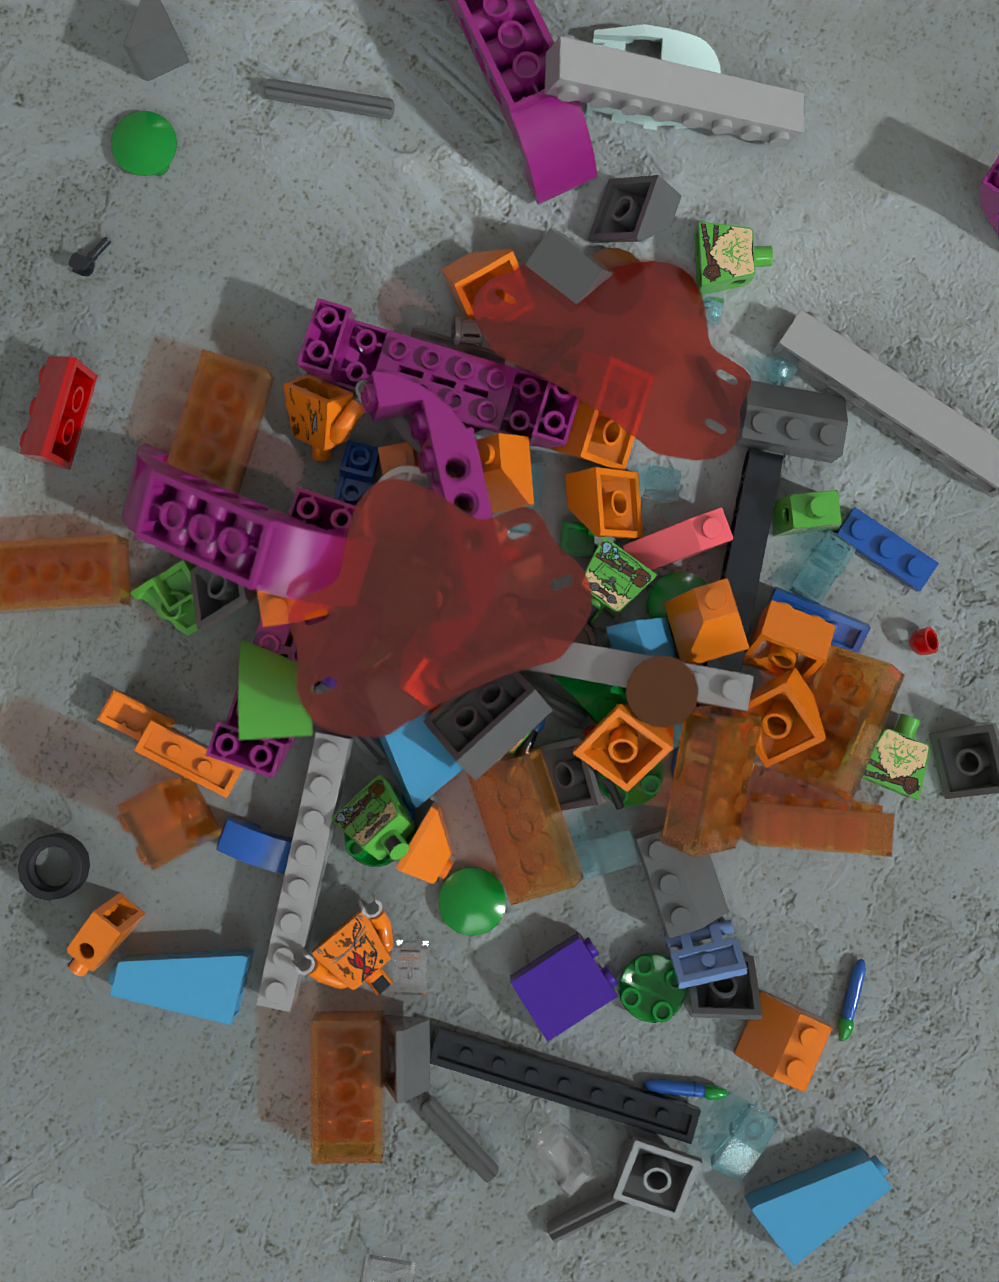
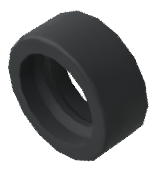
(30, 878)

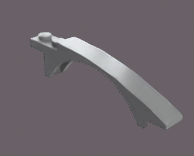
(615, 667)

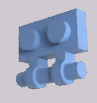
(707, 961)

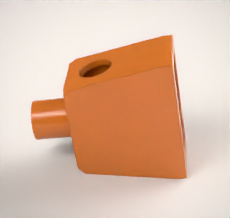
(103, 934)

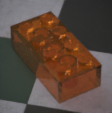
(221, 419)
(64, 574)
(853, 705)
(711, 780)
(168, 821)
(819, 827)
(526, 828)
(347, 1087)

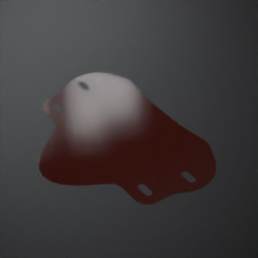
(626, 350)
(431, 609)

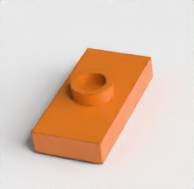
(130, 715)

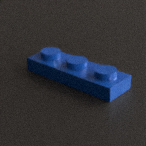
(887, 549)
(848, 631)

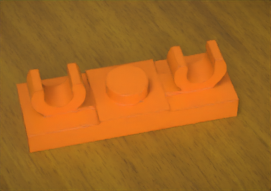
(187, 758)

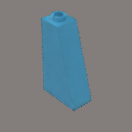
(648, 638)
(418, 761)
(185, 982)
(818, 1201)

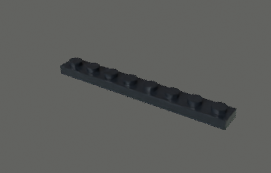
(565, 1085)

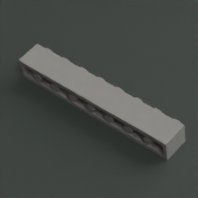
(672, 92)
(892, 400)
(305, 870)

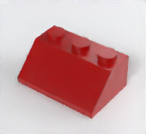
(58, 411)

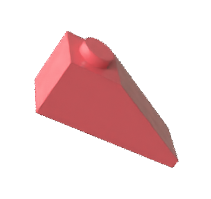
(681, 540)

